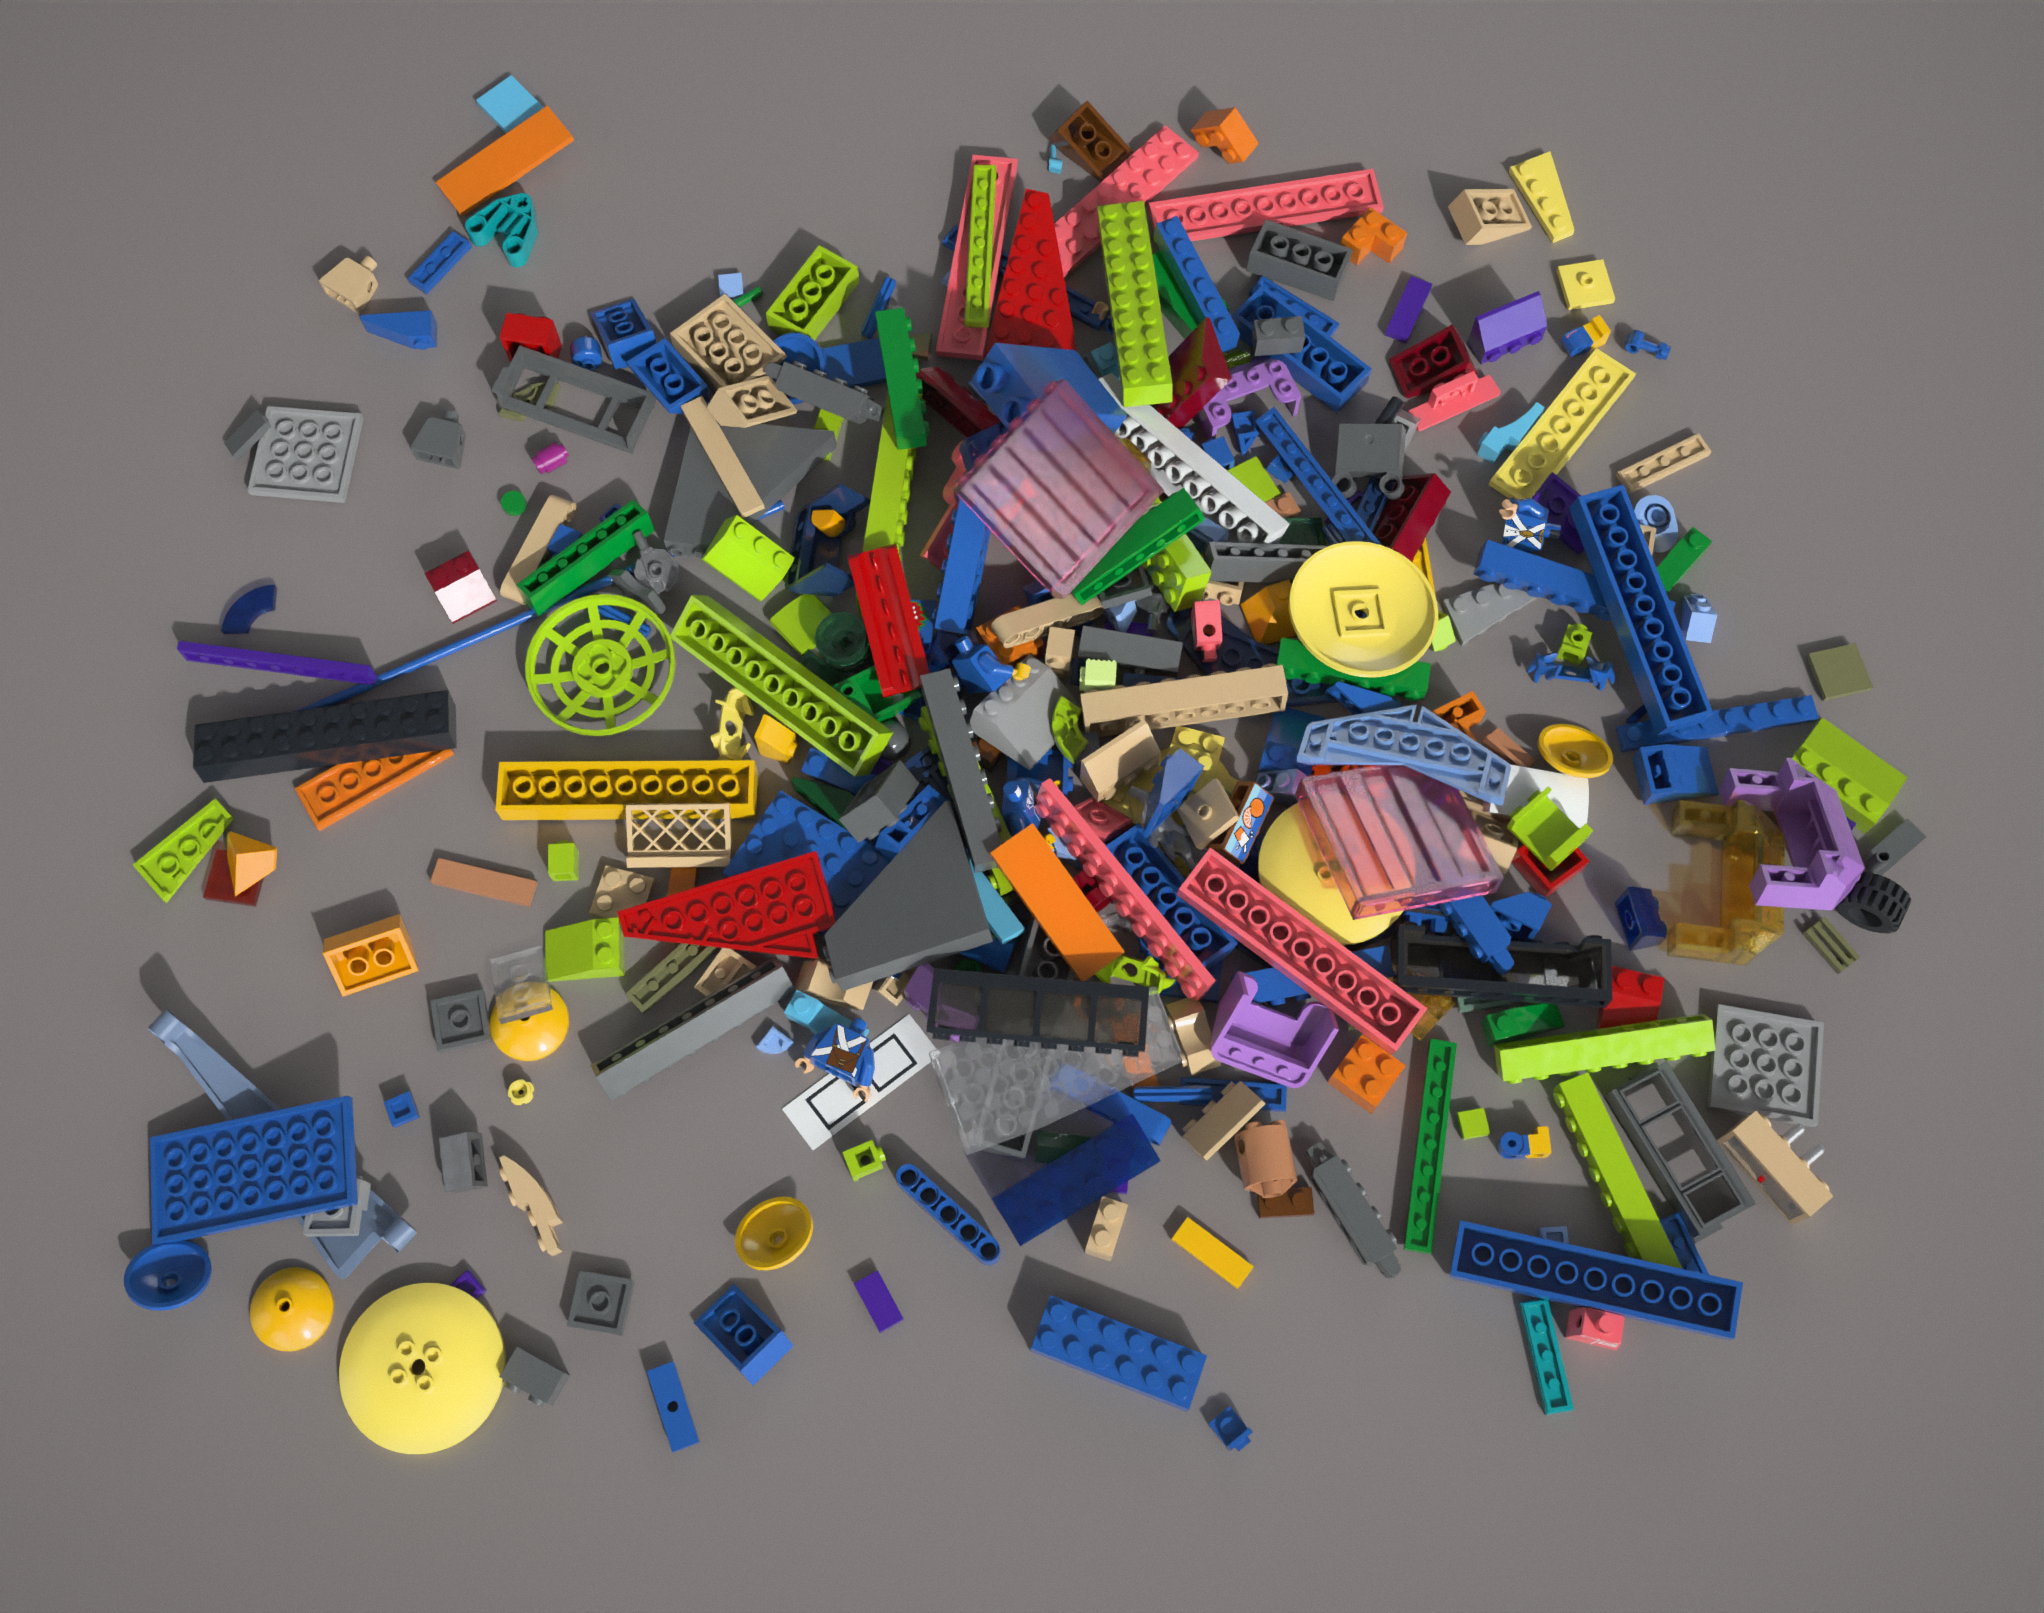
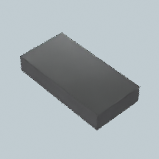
(247, 434)

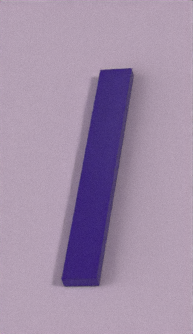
(277, 663)

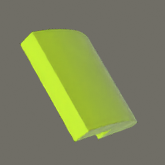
(799, 622)

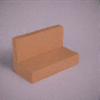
(1507, 749)

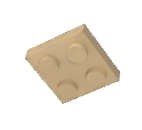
(620, 891)

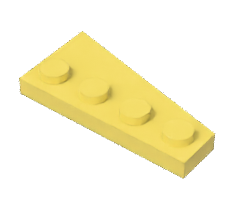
(1543, 193)

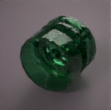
(835, 634)

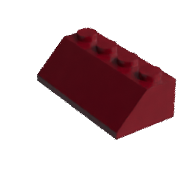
(954, 402)
(1408, 520)

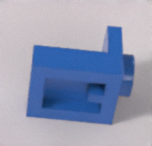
(1230, 1430)

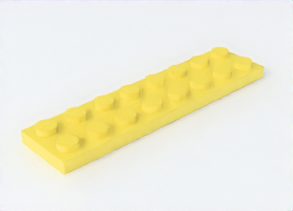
(1563, 426)

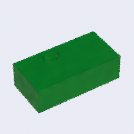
(1172, 300)

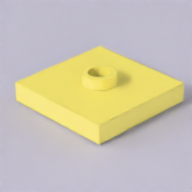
(1585, 284)

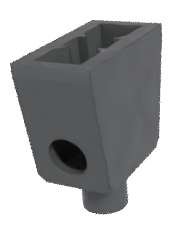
(440, 441)

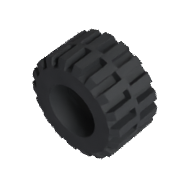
(1875, 904)

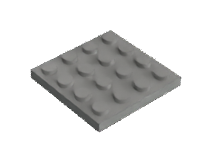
(306, 454)
(1766, 1065)

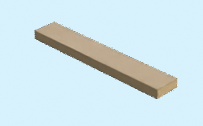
(722, 457)

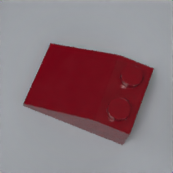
(1432, 362)

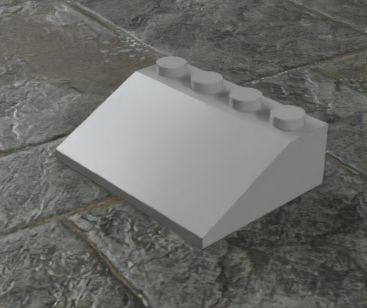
(1020, 714)

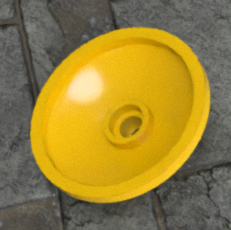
(1575, 751)
(534, 1037)
(773, 1233)
(308, 1313)

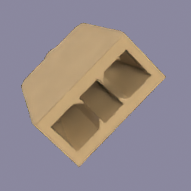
(351, 283)

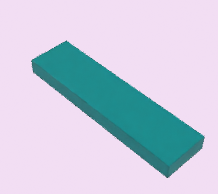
(1546, 1356)

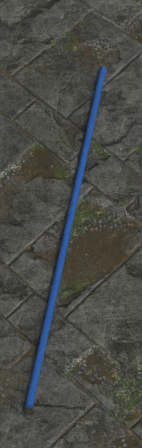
(479, 636)

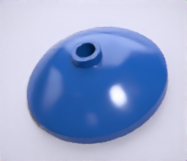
(803, 350)
(167, 1264)

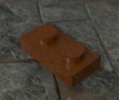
(1293, 1203)

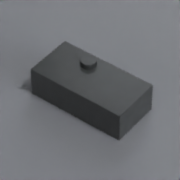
(1299, 260)
(1131, 651)

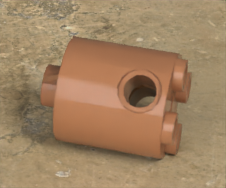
(1265, 1158)

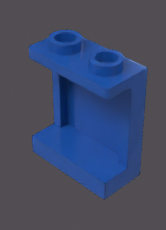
(1051, 765)

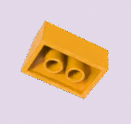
(370, 955)

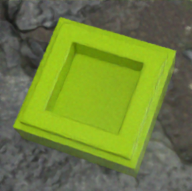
(1473, 1123)

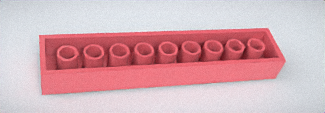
(1301, 951)

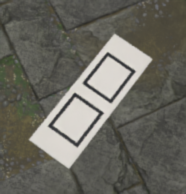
(831, 1103)

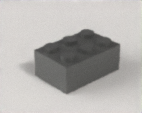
(879, 802)

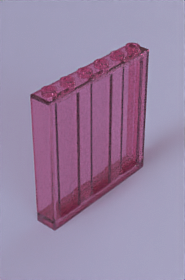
(1058, 488)
(1396, 839)

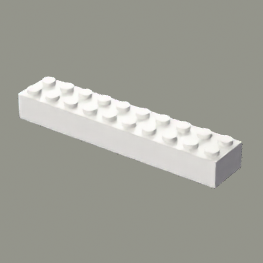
(1183, 464)

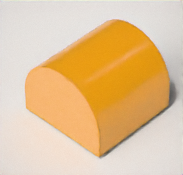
(828, 522)

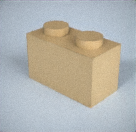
(1060, 651)
(1106, 1228)

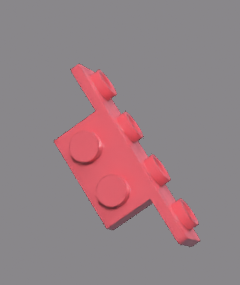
(1454, 398)

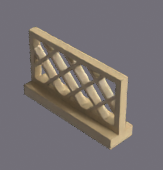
(683, 856)

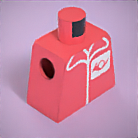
(1206, 620)
(1596, 1328)

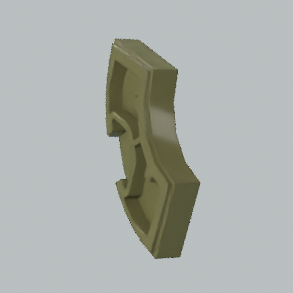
(530, 396)

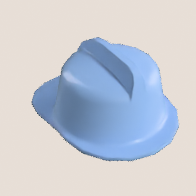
(1658, 513)

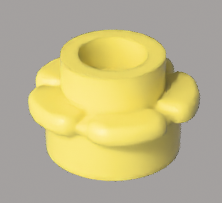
(515, 1087)

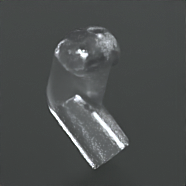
(1116, 919)

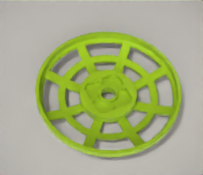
(597, 653)

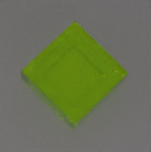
(1237, 358)

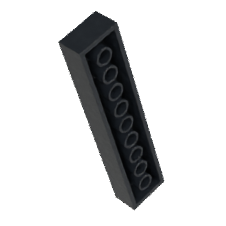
(324, 736)

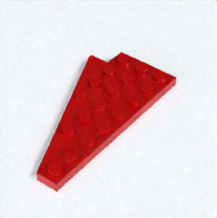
(1033, 291)
(754, 911)

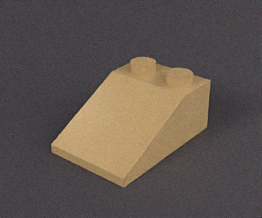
(1488, 215)

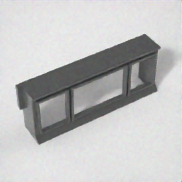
(581, 378)
(1656, 1163)

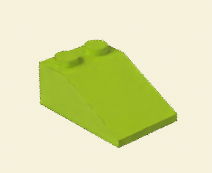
(585, 950)

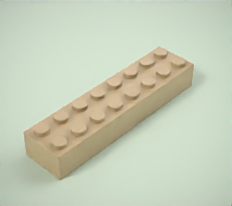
(1185, 700)

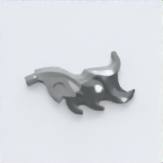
(1172, 836)

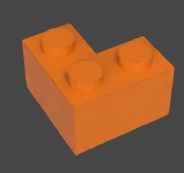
(1226, 131)
(1374, 234)
(1462, 713)

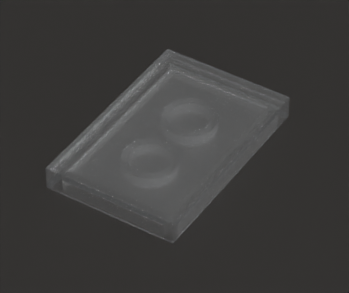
(521, 984)

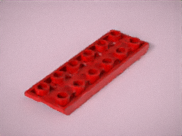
(889, 619)

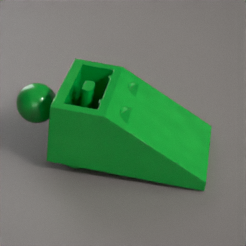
(869, 697)

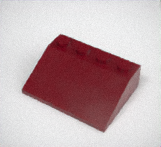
(1196, 375)

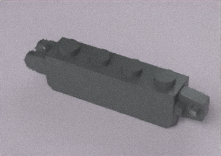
(823, 393)
(1352, 1212)

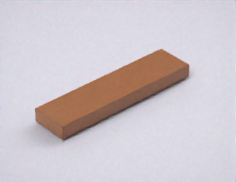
(484, 882)

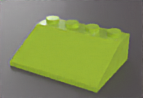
(1858, 775)

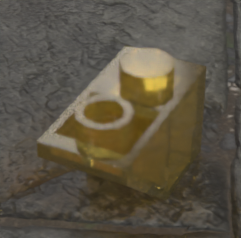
(1437, 1008)

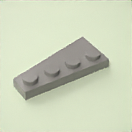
(1481, 608)

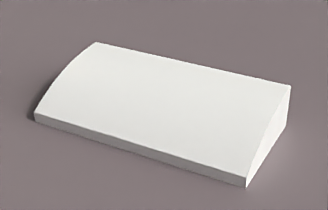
(1567, 793)

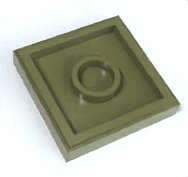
(1839, 672)

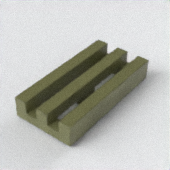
(1832, 944)

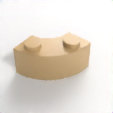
(816, 982)
(1192, 1034)

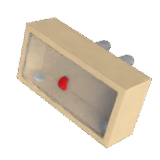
(1775, 1167)

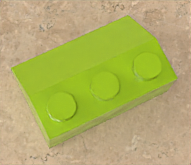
(747, 557)

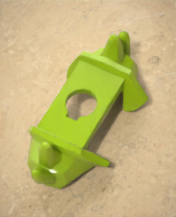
(1147, 972)

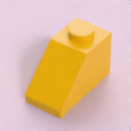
(775, 740)

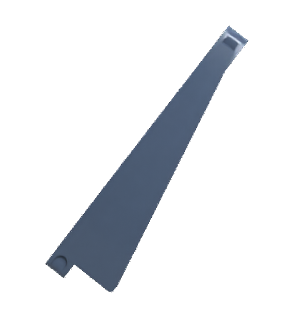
(240, 1098)

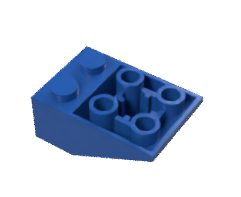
(1674, 773)

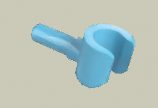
(1055, 165)

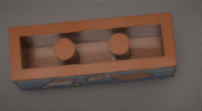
(1252, 806)

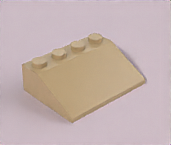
(725, 345)

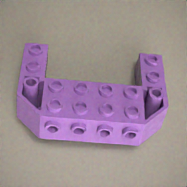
(1815, 833)

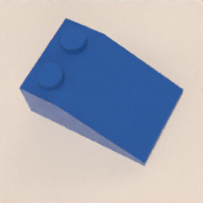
(623, 331)
(1285, 741)
(1170, 788)
(743, 1334)

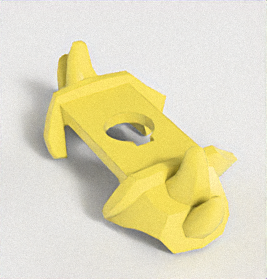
(733, 709)

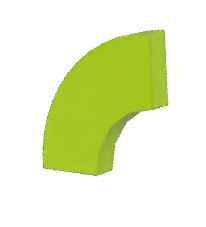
(1066, 729)

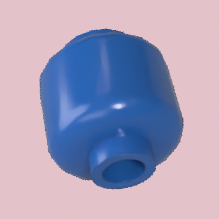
(586, 352)

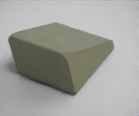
(922, 345)

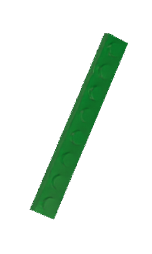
(1430, 1147)

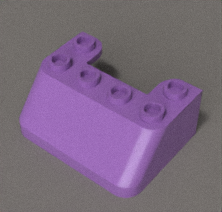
(1248, 378)
(1268, 1040)

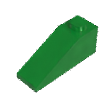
(1682, 558)
(1521, 1023)

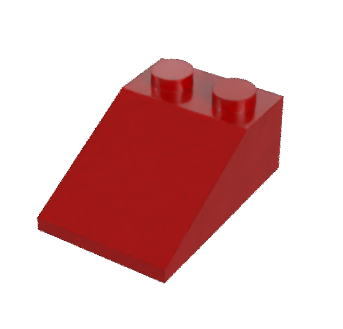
(1634, 1000)

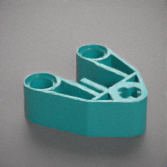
(512, 217)

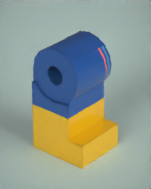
(1586, 337)
(1525, 1146)

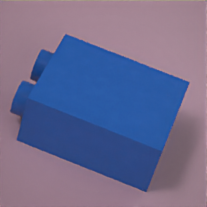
(1018, 373)

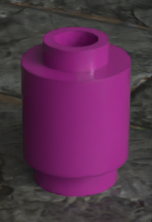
(550, 458)

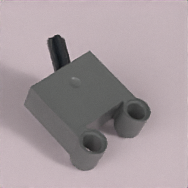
(1372, 452)

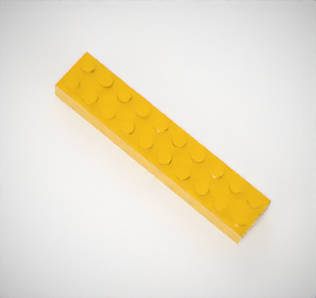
(604, 788)

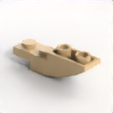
(529, 1194)

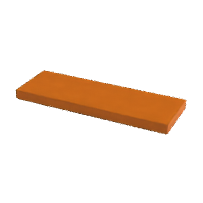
(504, 161)
(355, 784)
(1056, 903)

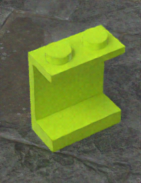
(1546, 829)

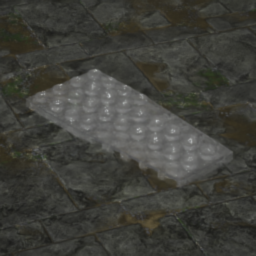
(1016, 1089)

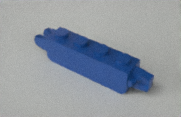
(1482, 930)

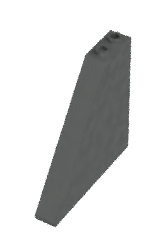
(773, 461)
(912, 911)

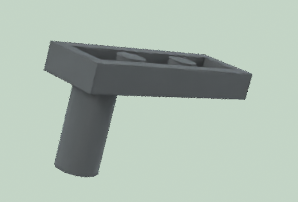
(1892, 848)

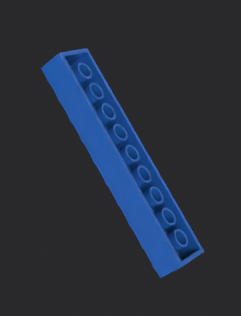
(1640, 610)
(1597, 1280)

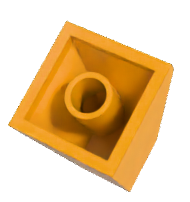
(1269, 614)

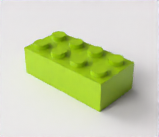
(813, 295)
(1179, 572)

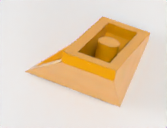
(248, 860)

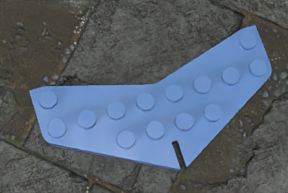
(1394, 739)

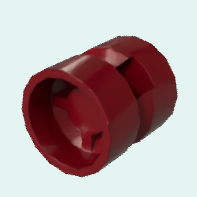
(1094, 895)

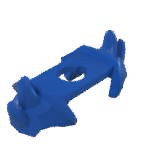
(1595, 672)

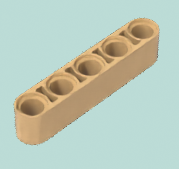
(534, 549)
(1037, 619)

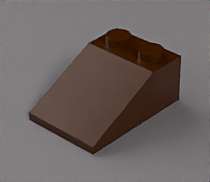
(1091, 142)

